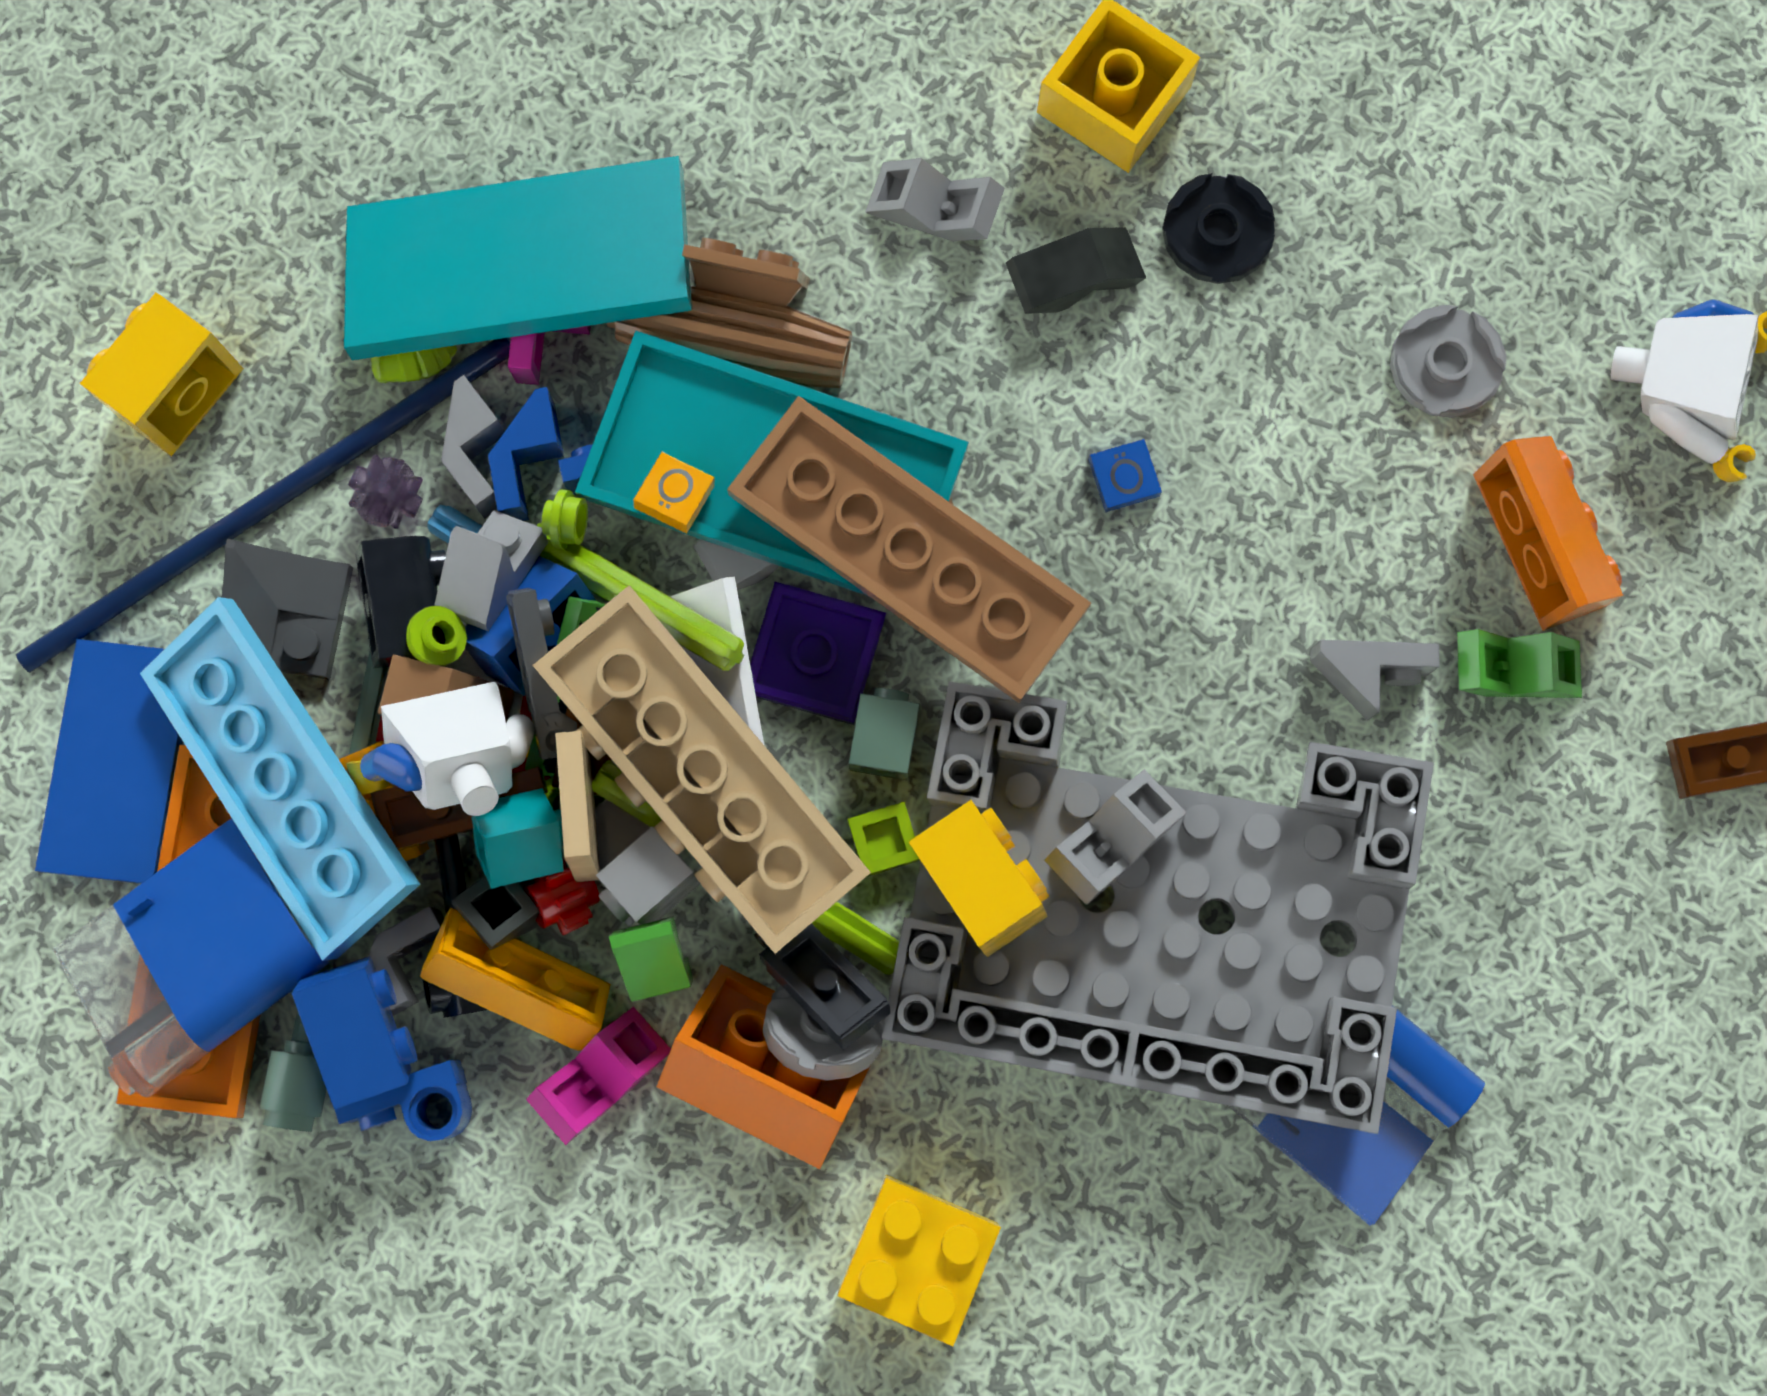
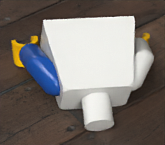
(1698, 379)
(448, 749)

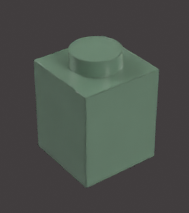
(884, 734)

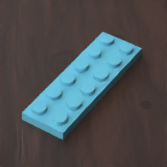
(279, 779)

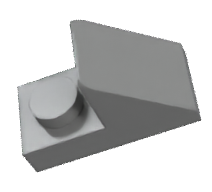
(486, 566)
(1357, 666)

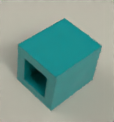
(519, 839)

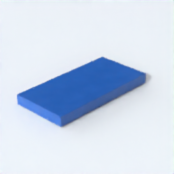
(109, 769)

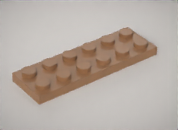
(909, 549)

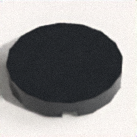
(1210, 246)

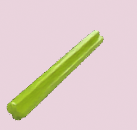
(685, 625)

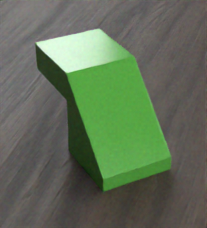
(1519, 666)
(651, 959)

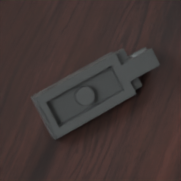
(530, 624)

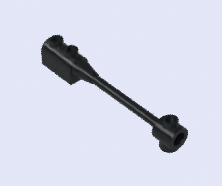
(395, 583)

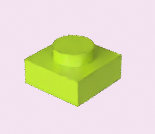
(884, 838)

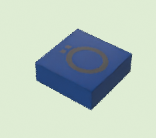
(1124, 475)

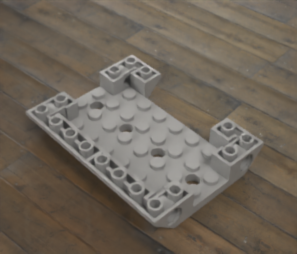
(1143, 987)

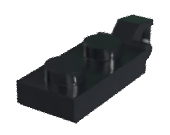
(826, 985)

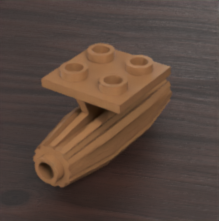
(746, 318)

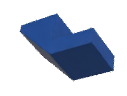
(528, 439)

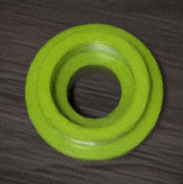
(565, 519)
(421, 641)

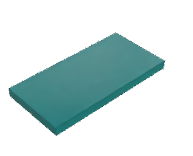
(516, 258)
(716, 421)

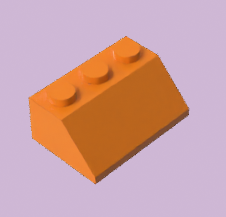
(1548, 530)
(730, 1073)

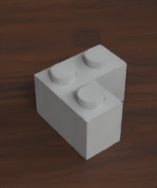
(638, 868)

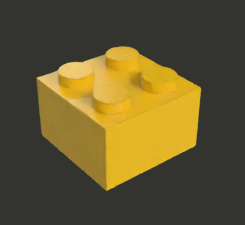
(1117, 84)
(162, 373)
(979, 878)
(919, 1260)

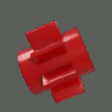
(563, 900)

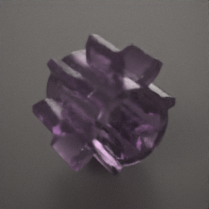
(385, 492)

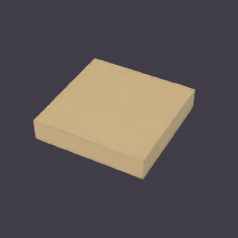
(577, 806)

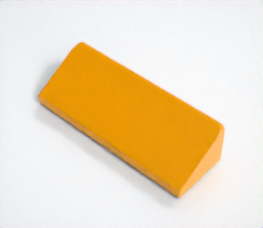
(517, 983)

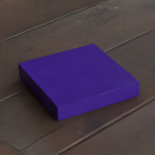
(815, 652)

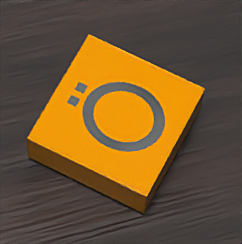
(674, 492)

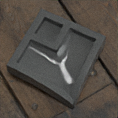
(290, 604)

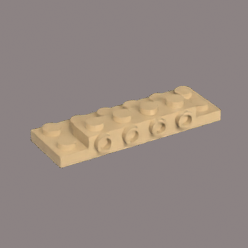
(700, 770)

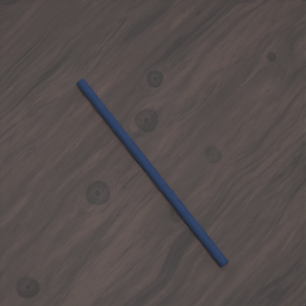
(260, 506)

